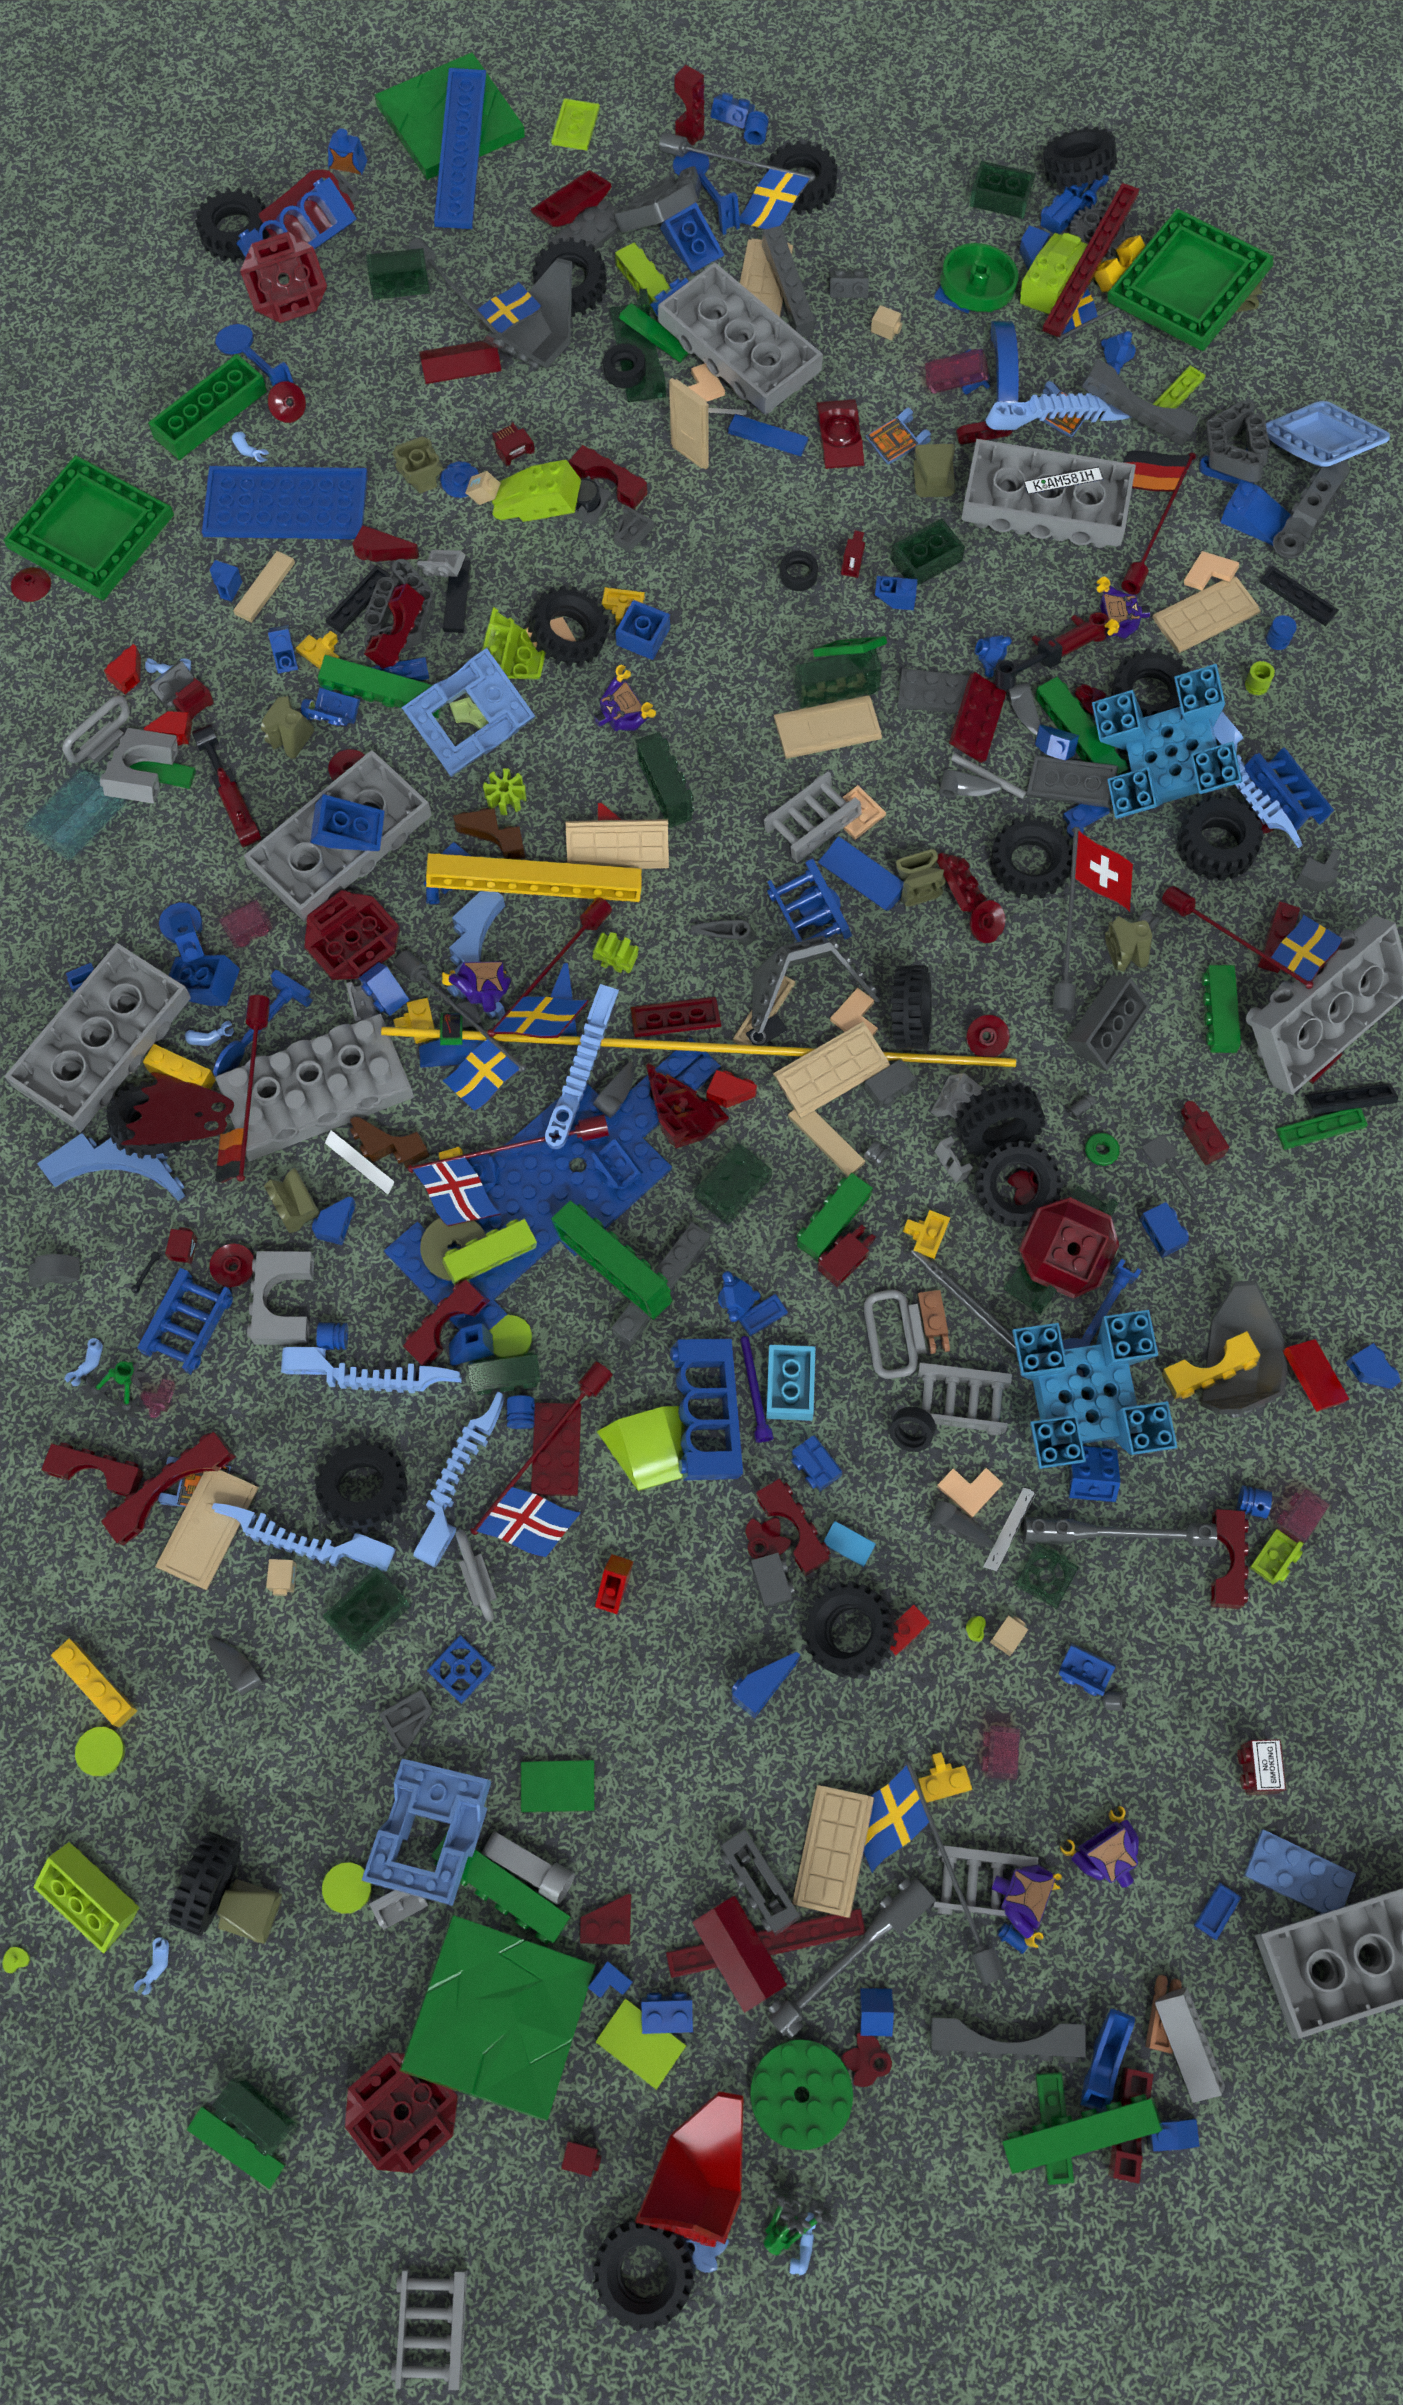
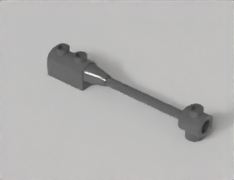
(1066, 1530)
(895, 1915)

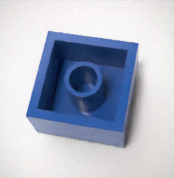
(643, 629)

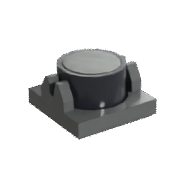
(588, 501)

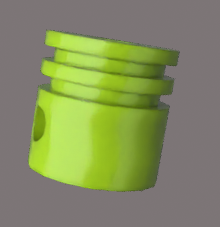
(1259, 678)

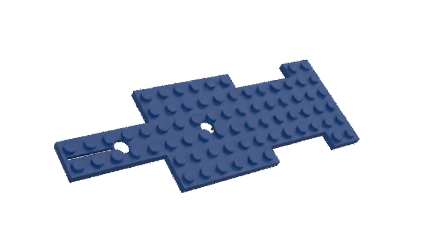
(538, 1183)

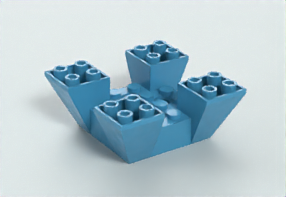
(1144, 738)
(1063, 1427)

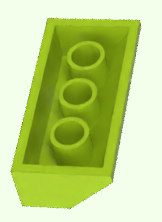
(85, 1896)

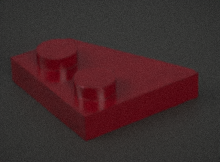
(608, 1924)

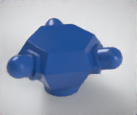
(1118, 350)
(991, 651)
(736, 1296)

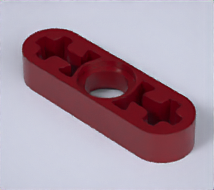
(971, 432)

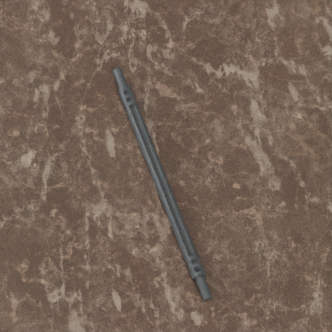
(971, 1304)

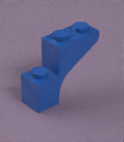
(1106, 2060)

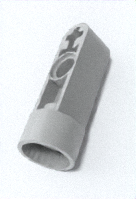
(552, 1880)

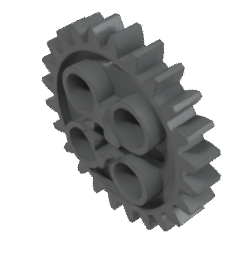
(1086, 223)

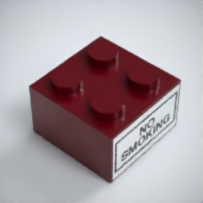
(1262, 1767)

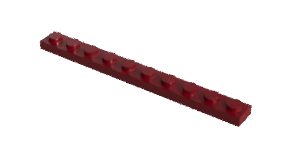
(1090, 260)

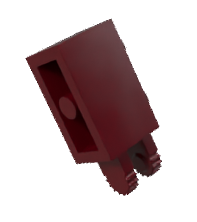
(1203, 1133)
(845, 1256)

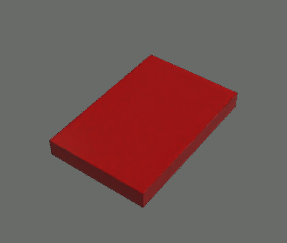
(1315, 1375)

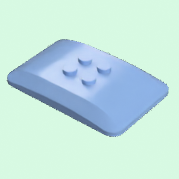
(1324, 434)

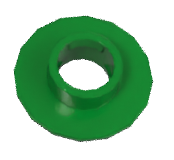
(1106, 1140)

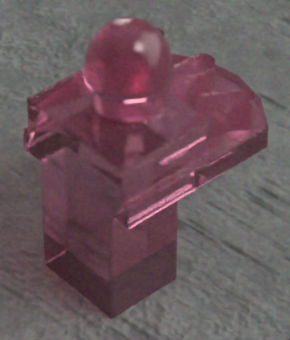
(159, 1401)

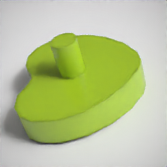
(975, 1628)
(15, 1958)

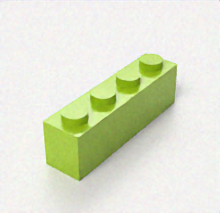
(640, 271)
(489, 1252)

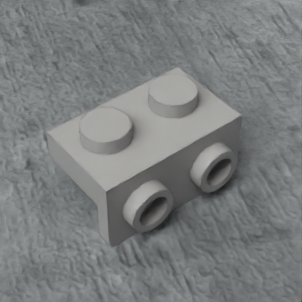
(442, 563)

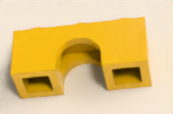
(1112, 270)
(171, 1064)

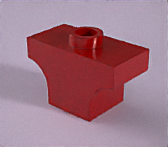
(909, 1627)

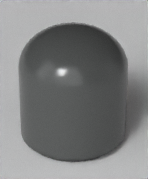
(1114, 1700)

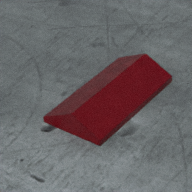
(459, 361)
(675, 1017)
(739, 1954)

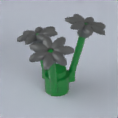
(124, 1374)
(779, 2236)

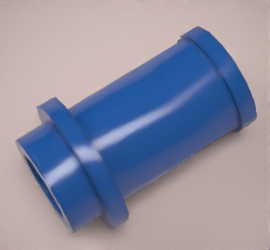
(432, 895)
(1012, 1937)

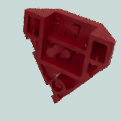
(681, 1113)

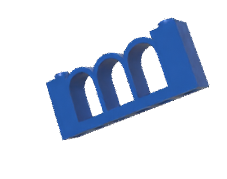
(330, 202)
(708, 1354)

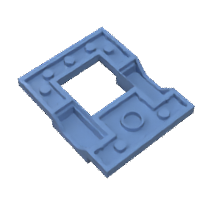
(492, 695)
(436, 1796)

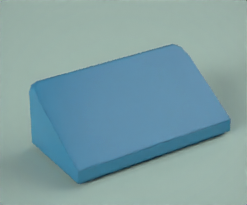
(849, 1543)

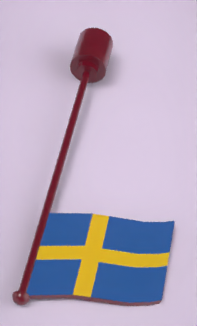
(1298, 954)
(546, 1015)

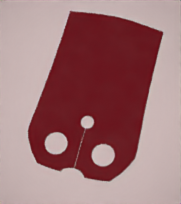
(311, 208)

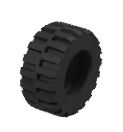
(1228, 816)

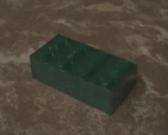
(837, 678)
(664, 779)

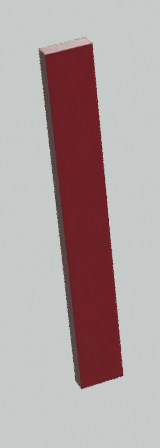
(795, 1937)

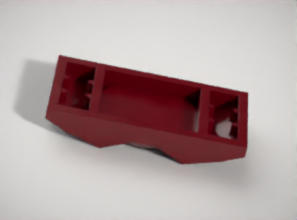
(572, 199)
(840, 434)

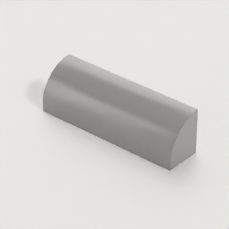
(1190, 2045)

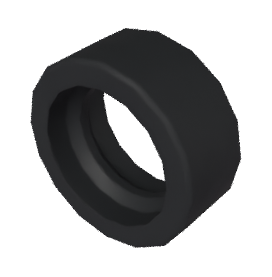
(799, 557)
(908, 1442)

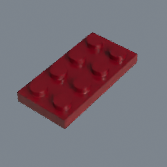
(977, 717)
(557, 1465)

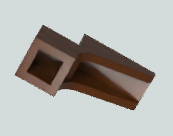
(484, 825)
(379, 1144)

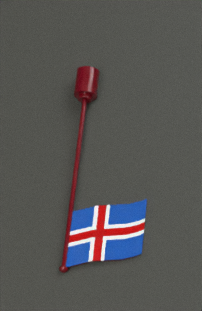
(458, 1189)
(525, 1517)

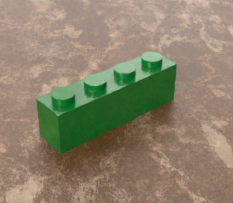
(1222, 1009)
(834, 1217)

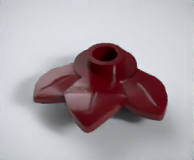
(1087, 695)
(1025, 1186)
(766, 1535)
(862, 2061)

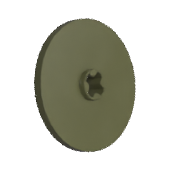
(439, 1238)

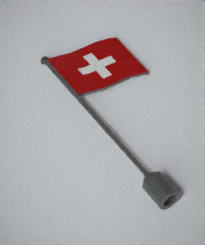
(1103, 874)

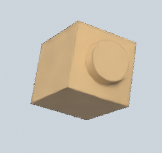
(886, 323)
(483, 487)
(281, 1576)
(1009, 1635)

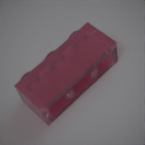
(956, 371)

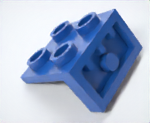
(1096, 1477)

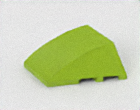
(512, 648)
(647, 1445)

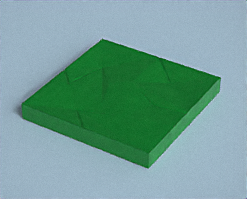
(418, 109)
(1190, 279)
(89, 527)
(498, 2018)

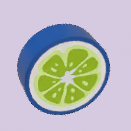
(309, 703)

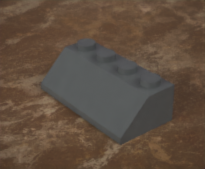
(1109, 1021)

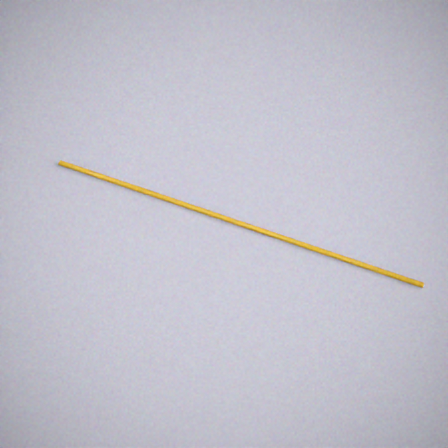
(704, 1047)

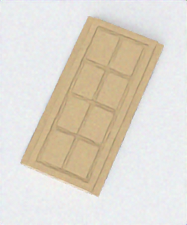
(760, 276)
(689, 423)
(1206, 614)
(827, 727)
(618, 843)
(831, 1070)
(202, 1534)
(833, 1851)

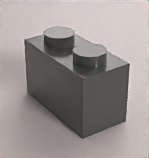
(890, 1084)
(771, 1580)

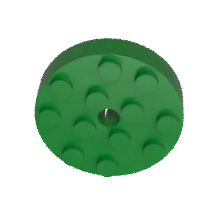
(979, 277)
(829, 2101)

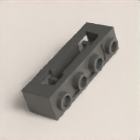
(782, 1918)

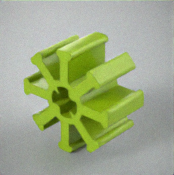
(505, 791)
(615, 952)

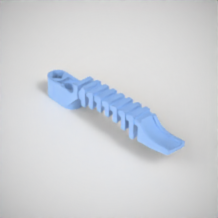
(1015, 414)
(1267, 811)
(583, 1064)
(312, 1361)
(439, 1532)
(359, 1548)

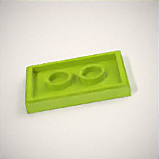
(575, 124)
(645, 2054)

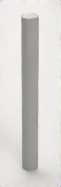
(988, 775)

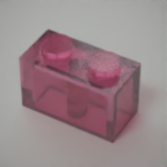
(246, 924)
(1302, 1516)
(1001, 1754)

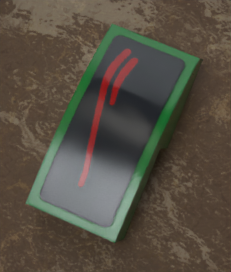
(451, 1029)

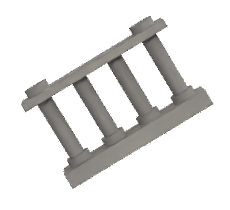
(816, 834)
(975, 1380)
(974, 1859)
(452, 2343)

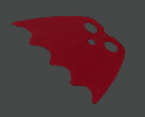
(172, 1110)

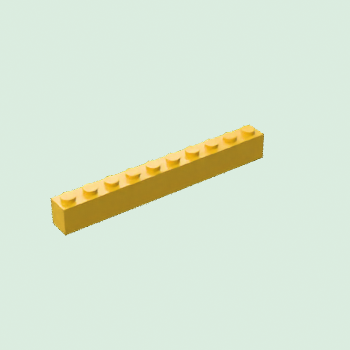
(533, 877)

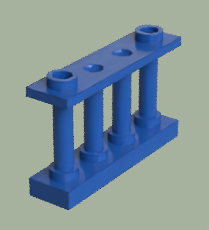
(1292, 775)
(821, 891)
(172, 1303)

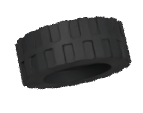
(626, 378)

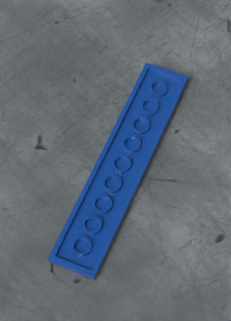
(460, 148)

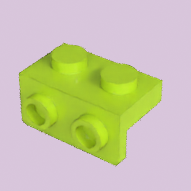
(1276, 1557)

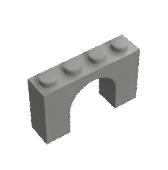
(137, 747)
(269, 1270)

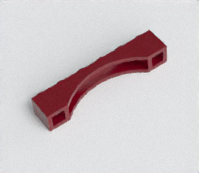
(130, 1517)

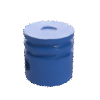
(756, 128)
(1281, 632)
(332, 1336)
(520, 1412)
(1254, 1501)

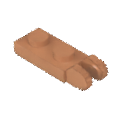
(933, 1319)
(1156, 2036)

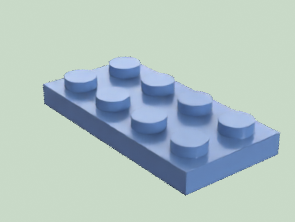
(1298, 1873)

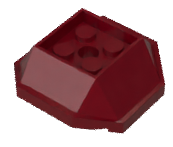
(285, 256)
(346, 918)
(1047, 1241)
(381, 2134)

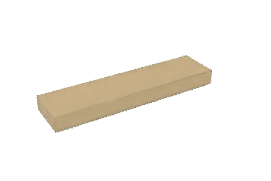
(264, 586)
(785, 988)
(828, 1141)

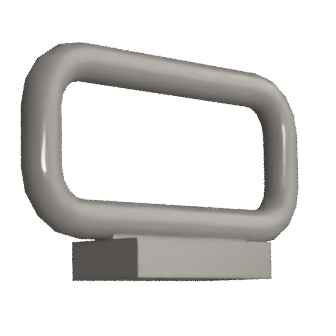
(104, 739)
(912, 1329)
(476, 1577)

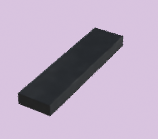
(1299, 596)
(457, 600)
(356, 601)
(1351, 1098)

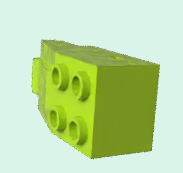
(1051, 271)
(538, 492)

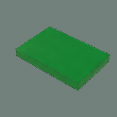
(850, 646)
(557, 1786)

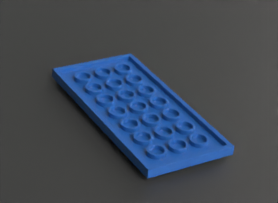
(284, 502)

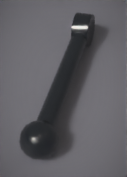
(154, 1257)

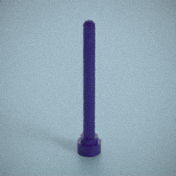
(763, 1432)

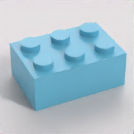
(790, 1382)

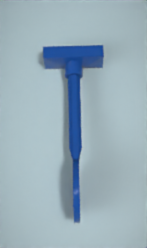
(727, 204)
(238, 339)
(289, 989)
(1122, 1277)

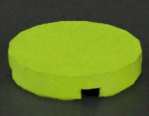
(511, 1336)
(99, 1751)
(344, 1888)

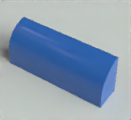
(862, 874)

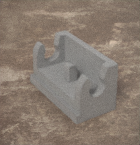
(360, 1002)
(396, 1907)

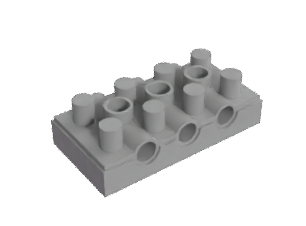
(739, 338)
(1080, 512)
(311, 874)
(1350, 993)
(118, 1005)
(335, 1096)
(1348, 1986)

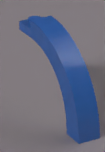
(1006, 352)

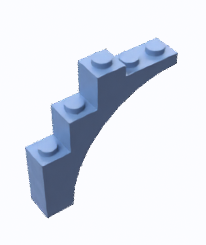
(472, 925)
(84, 1156)

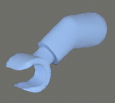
(245, 449)
(152, 666)
(207, 1039)
(91, 1362)
(159, 1964)
(800, 2265)

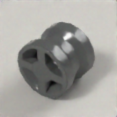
(1153, 921)
(877, 1154)

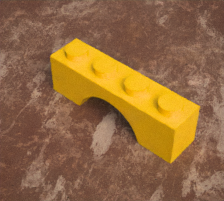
(1185, 1378)
(93, 1683)

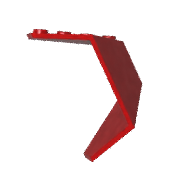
(700, 2174)

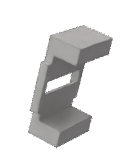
(955, 1170)

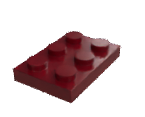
(961, 881)

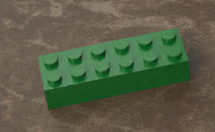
(207, 407)
(612, 1259)

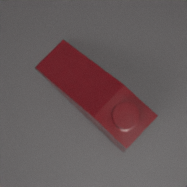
(380, 546)

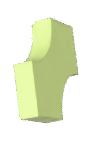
(466, 711)

